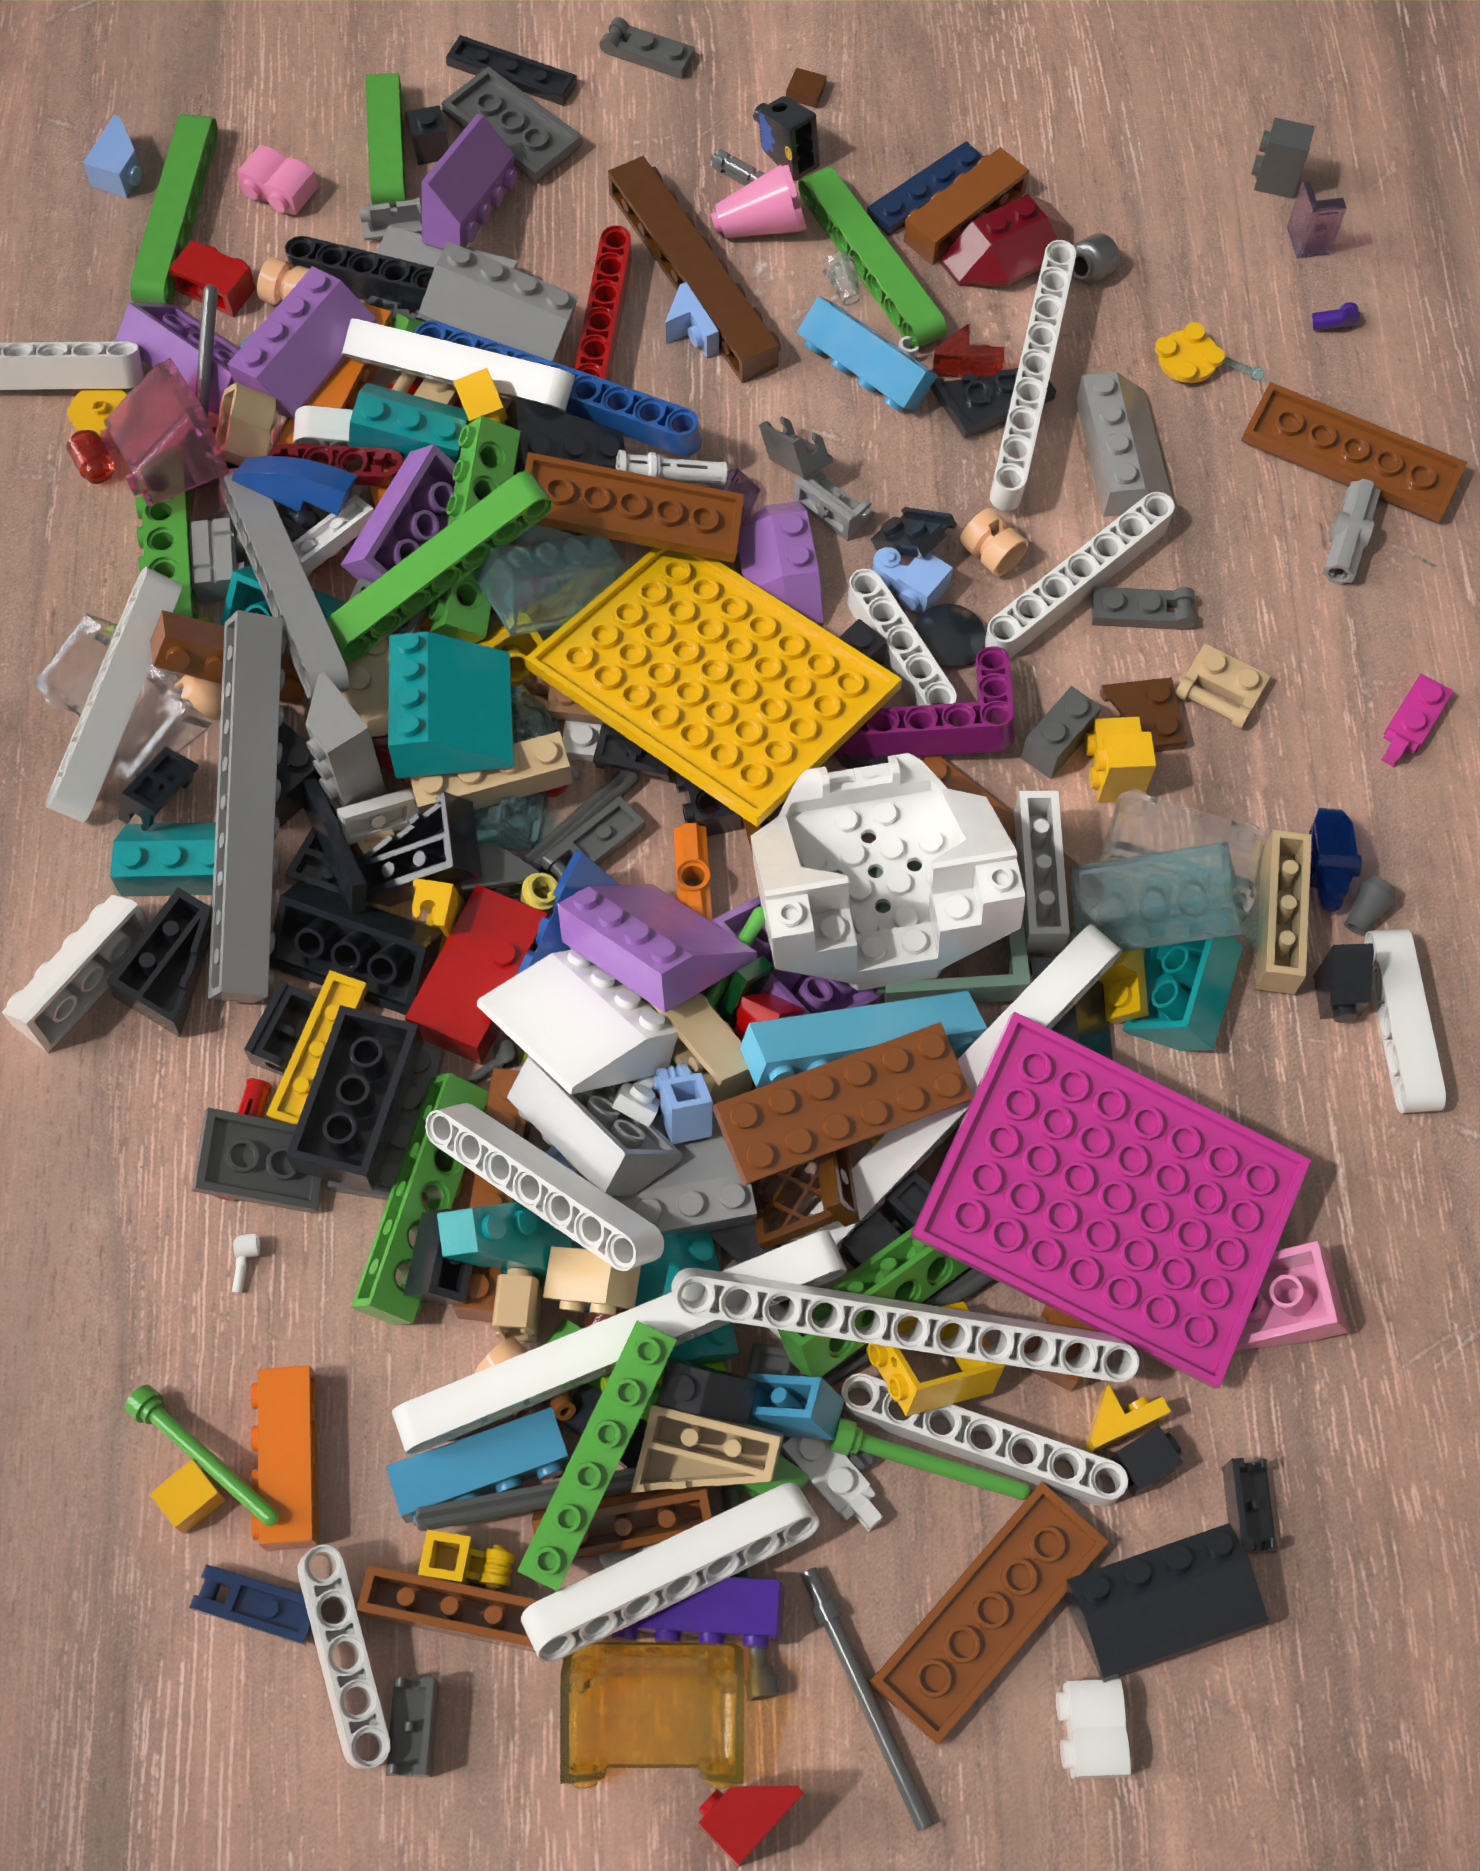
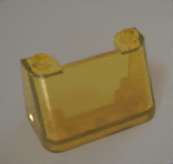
(652, 1710)

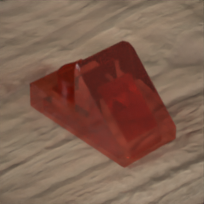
(959, 358)

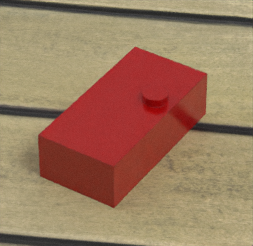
(475, 959)

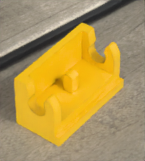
(440, 902)

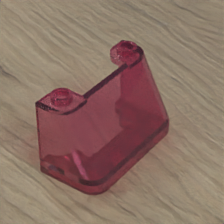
(163, 436)

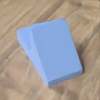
(691, 319)

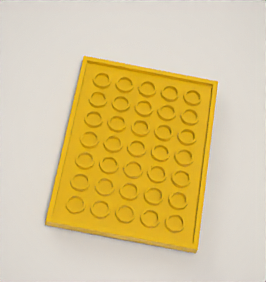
(714, 678)

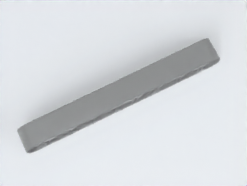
(284, 585)

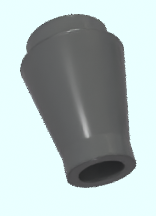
(1370, 903)

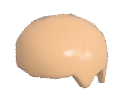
(202, 694)

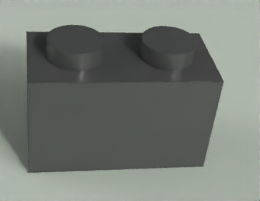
(1283, 157)
(1060, 732)

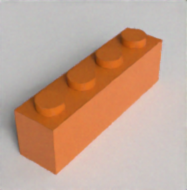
(286, 1456)

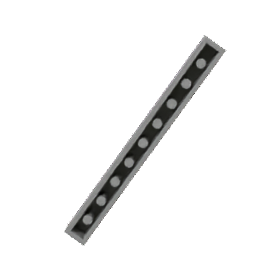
(246, 809)

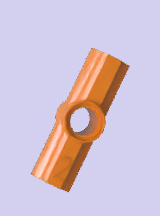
(692, 863)

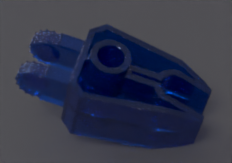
(1333, 857)

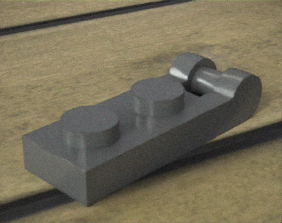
(647, 49)
(1143, 608)
(597, 837)

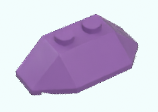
(781, 557)

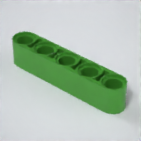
(385, 138)

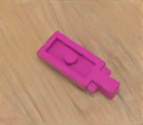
(1415, 718)

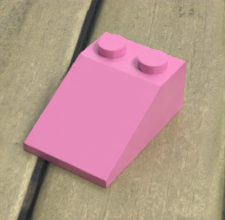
(1295, 1300)

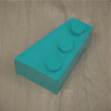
(500, 1238)

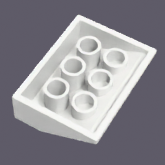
(581, 1023)

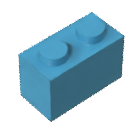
(796, 1406)

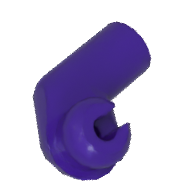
(1345, 317)

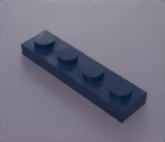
(894, 207)

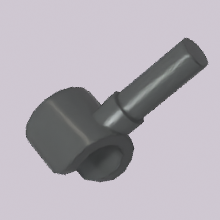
(506, 1058)

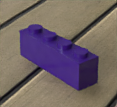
(723, 1611)

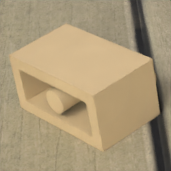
(583, 1279)

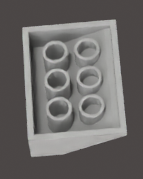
(698, 1191)

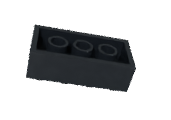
(355, 1098)

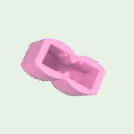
(277, 180)

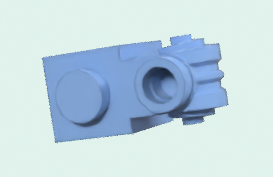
(916, 584)
(684, 1103)

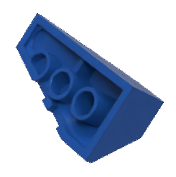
(577, 876)

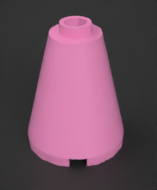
(761, 207)

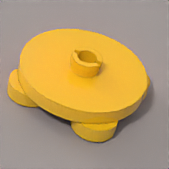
(1189, 354)
(92, 407)

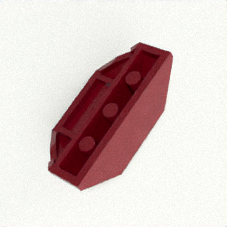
(1005, 243)

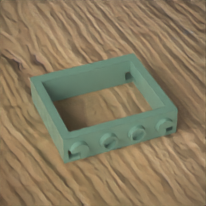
(981, 988)

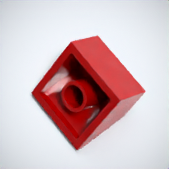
(744, 1816)

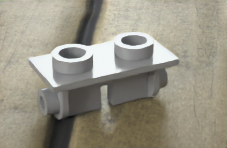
(378, 217)

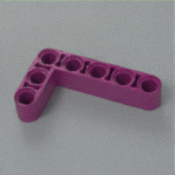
(945, 727)

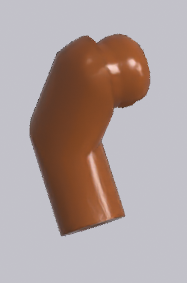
(562, 1405)

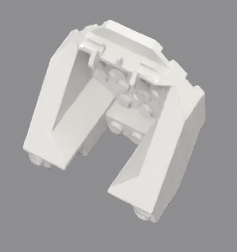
(824, 900)

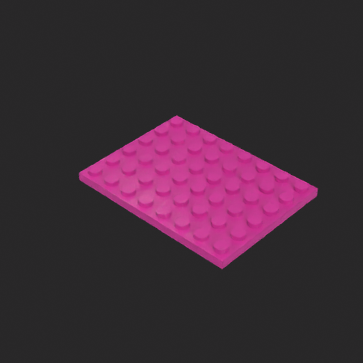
(1112, 1199)

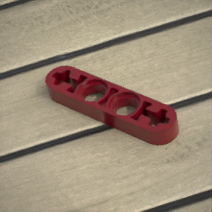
(342, 455)

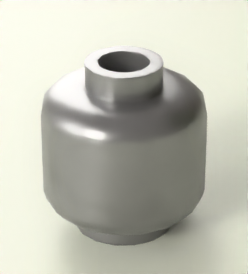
(1095, 258)

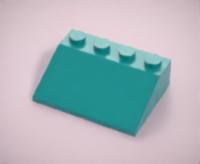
(448, 706)

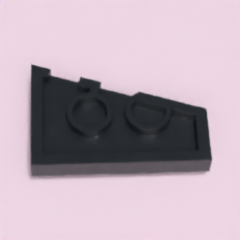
(980, 401)

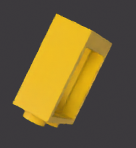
(915, 1397)

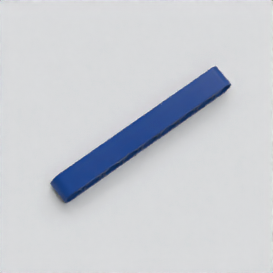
(601, 399)

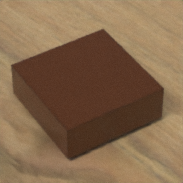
(806, 87)

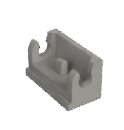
(831, 504)

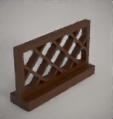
(837, 1196)

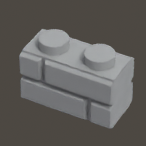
(214, 556)

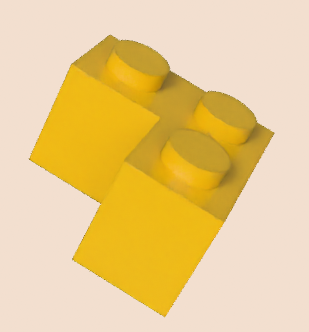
(1120, 757)

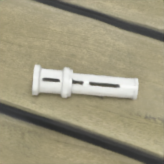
(673, 469)

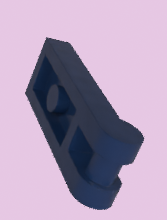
(254, 1605)

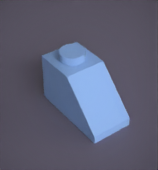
(113, 161)

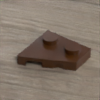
(1156, 707)

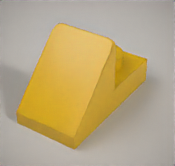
(1125, 988)
(1113, 1425)

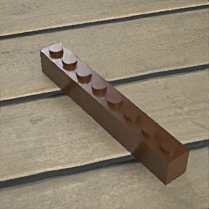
(689, 258)

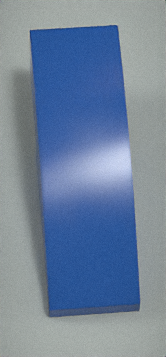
(297, 481)

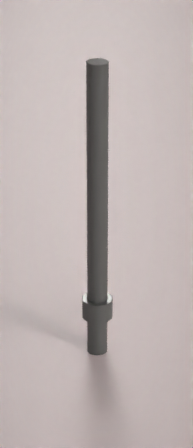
(827, 1614)

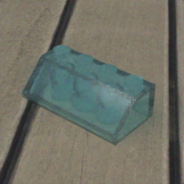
(547, 580)
(1160, 897)

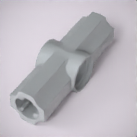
(1351, 531)

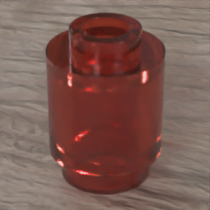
(90, 456)

